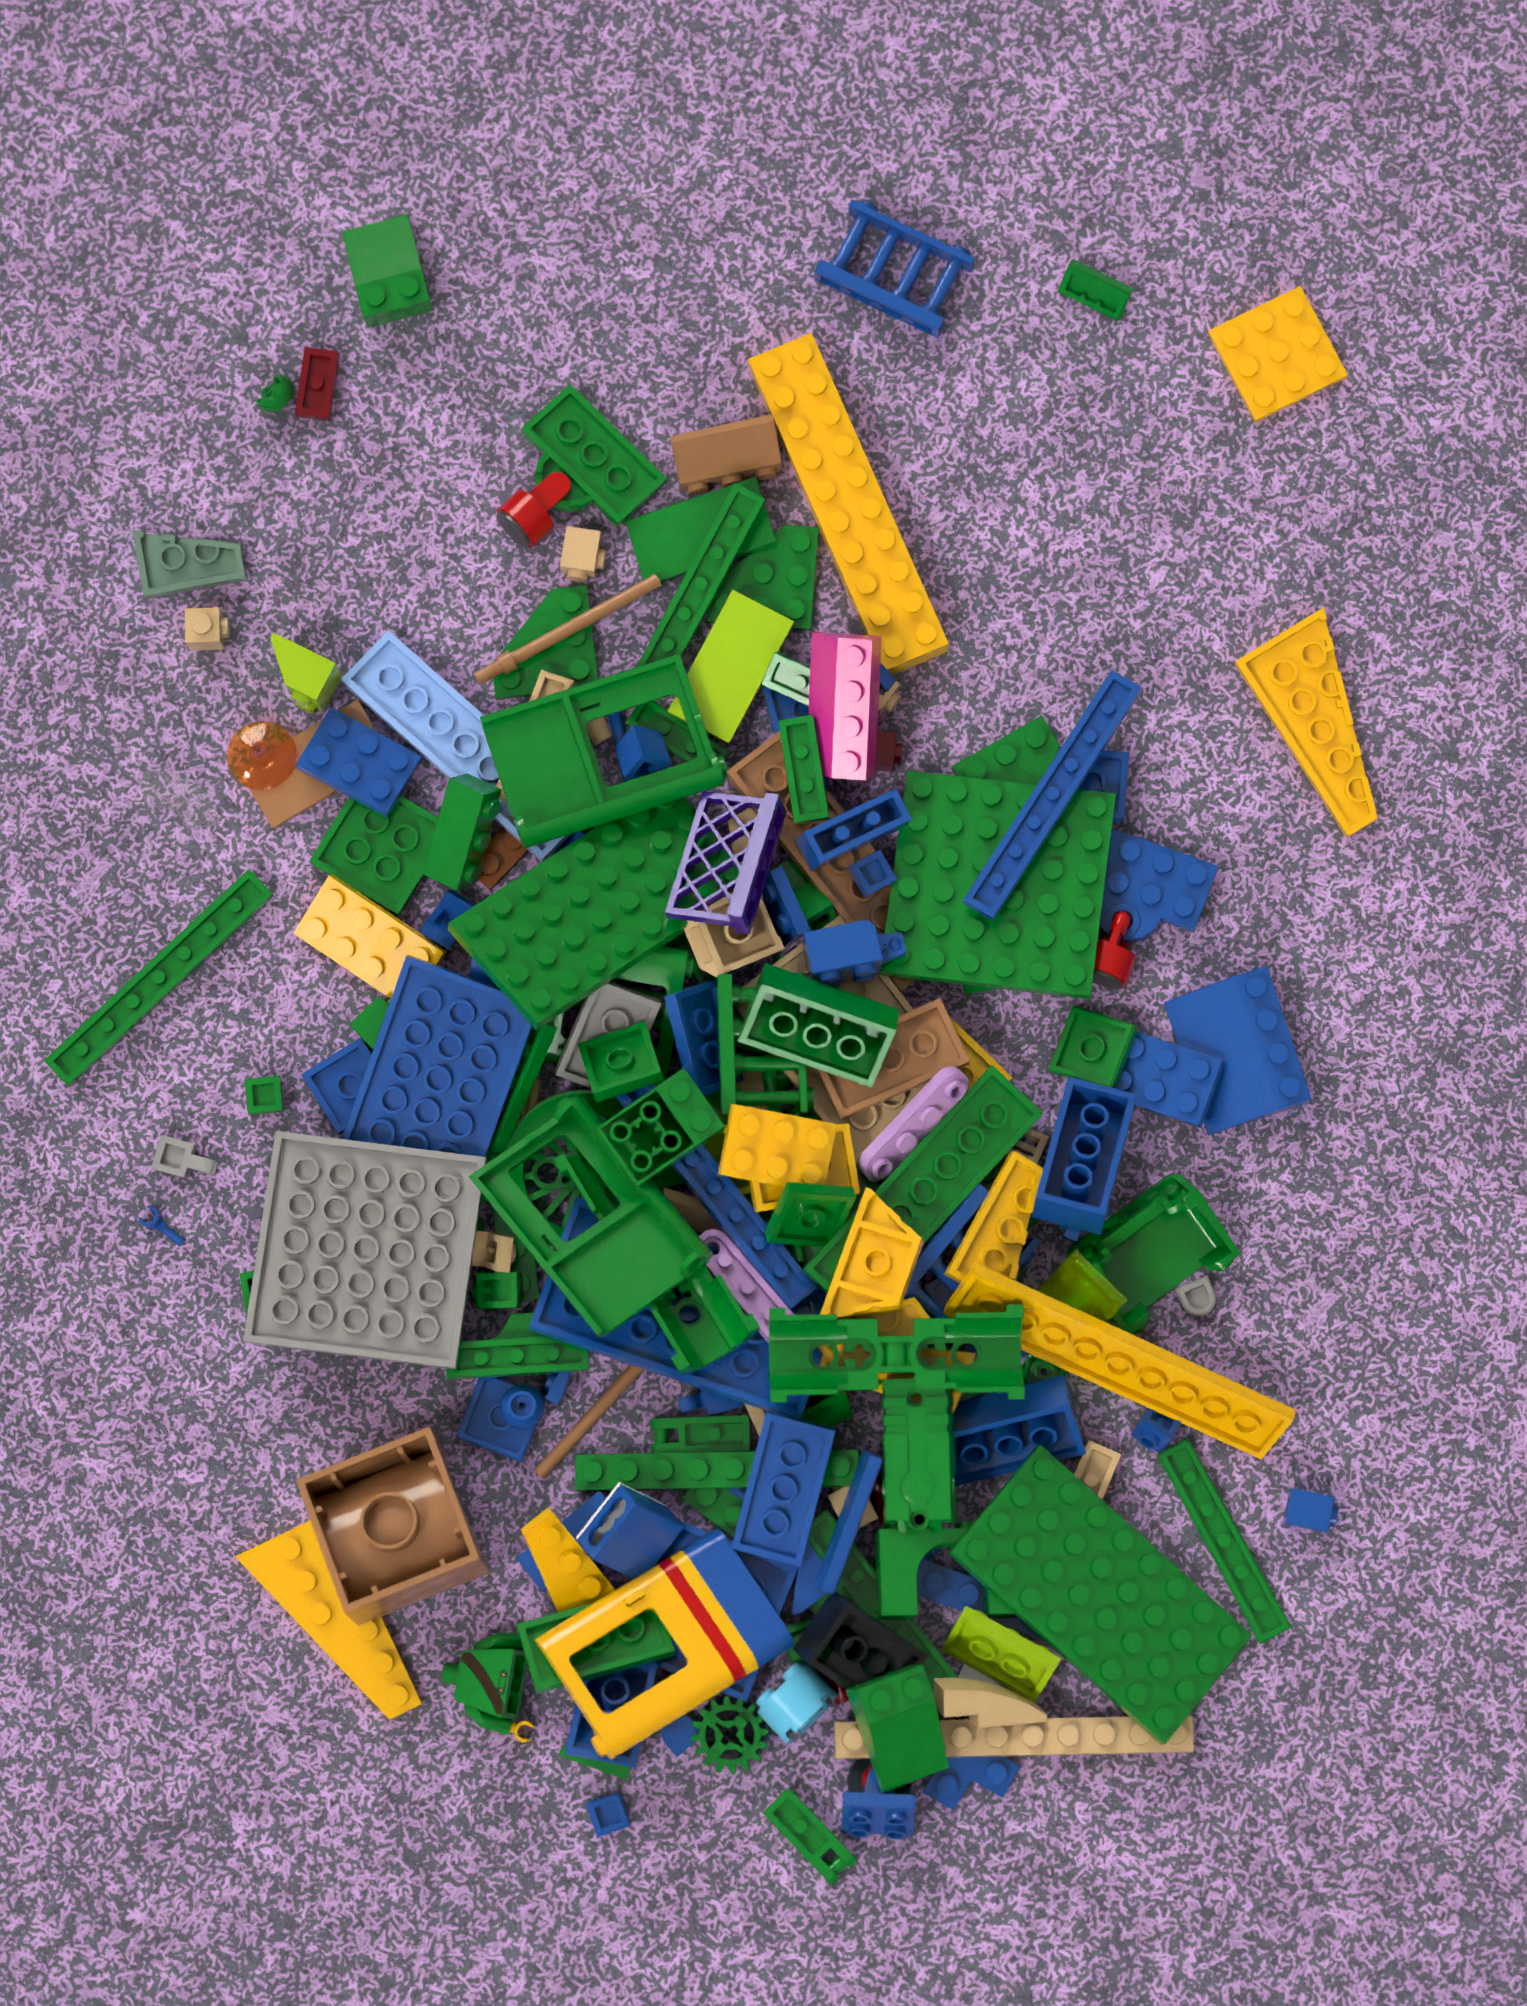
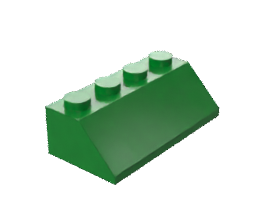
(819, 1025)

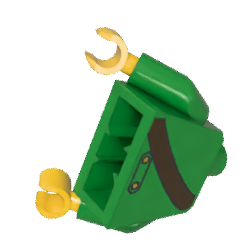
(491, 1682)

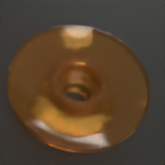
(264, 772)

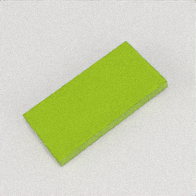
(733, 664)

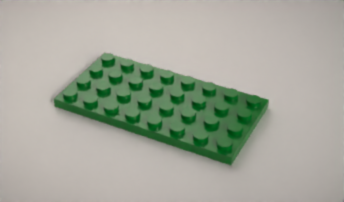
(587, 911)
(1100, 1594)

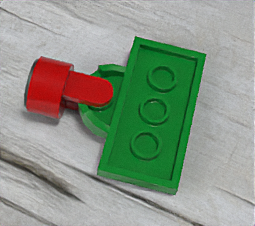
(579, 466)

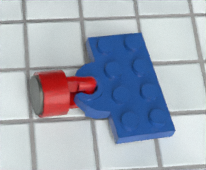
(1140, 891)

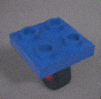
(872, 1812)

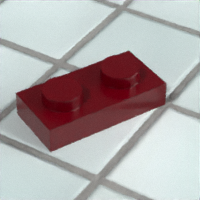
(317, 384)

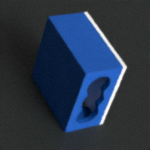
(629, 1531)

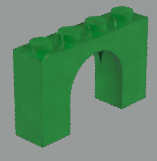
(897, 1566)

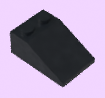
(853, 1644)

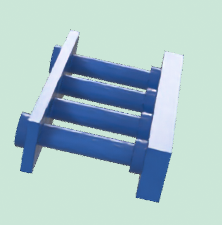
(896, 302)
(951, 1234)

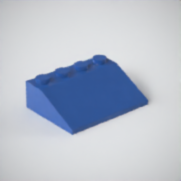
(1248, 1031)

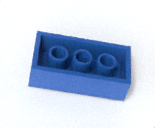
(1084, 1155)

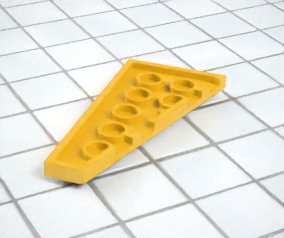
(1308, 705)
(300, 1581)

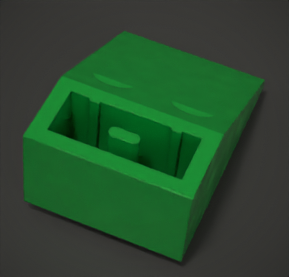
(661, 1128)

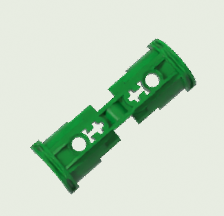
(721, 1320)
(991, 1333)

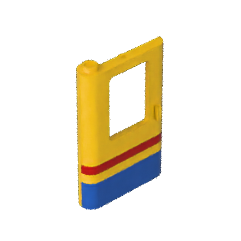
(710, 1613)

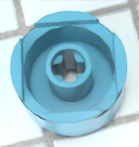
(796, 1701)

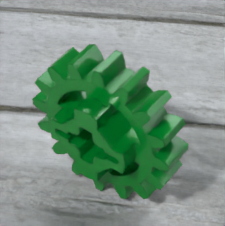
(719, 1747)

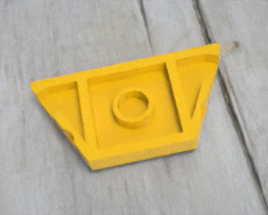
(874, 1262)

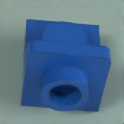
(1155, 1430)

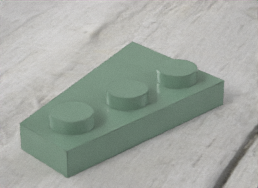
(183, 564)

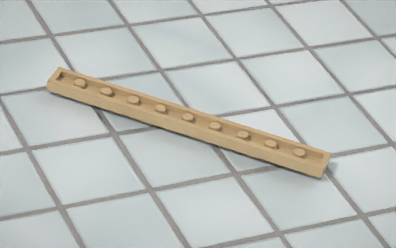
(1047, 1738)

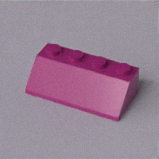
(845, 702)

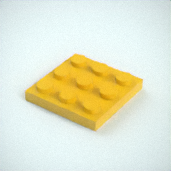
(1277, 354)

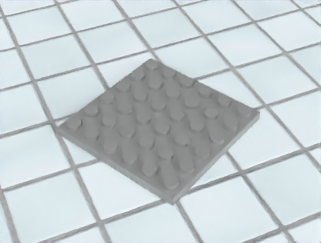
(365, 1250)

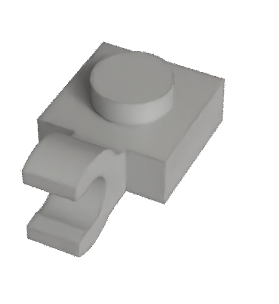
(178, 1157)

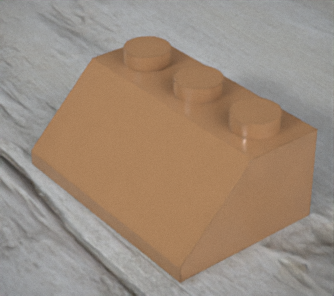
(726, 454)

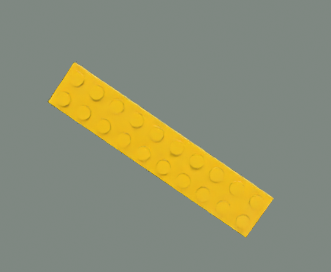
(1128, 1364)

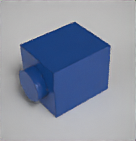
(642, 752)
(1310, 1510)

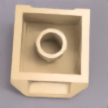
(722, 949)

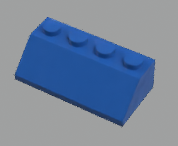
(1001, 1432)

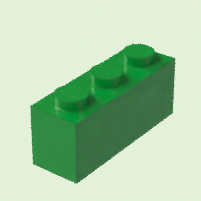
(462, 831)

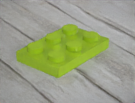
(1000, 1653)

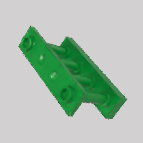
(733, 1064)

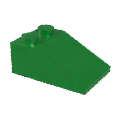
(387, 271)
(899, 1726)

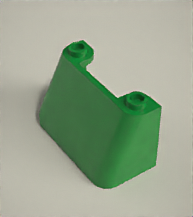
(1156, 1246)

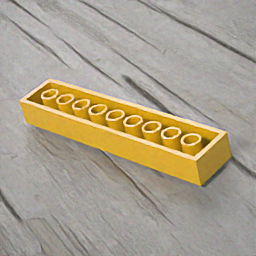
(847, 503)

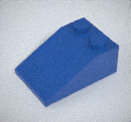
(610, 1694)

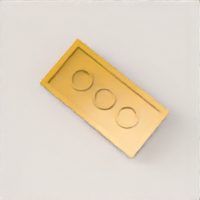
(363, 935)

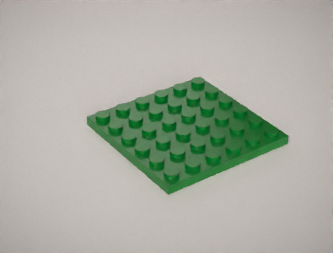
(1049, 923)

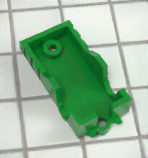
(918, 1456)

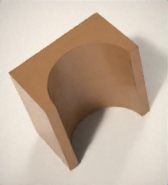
(392, 1526)

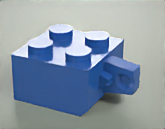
(849, 952)

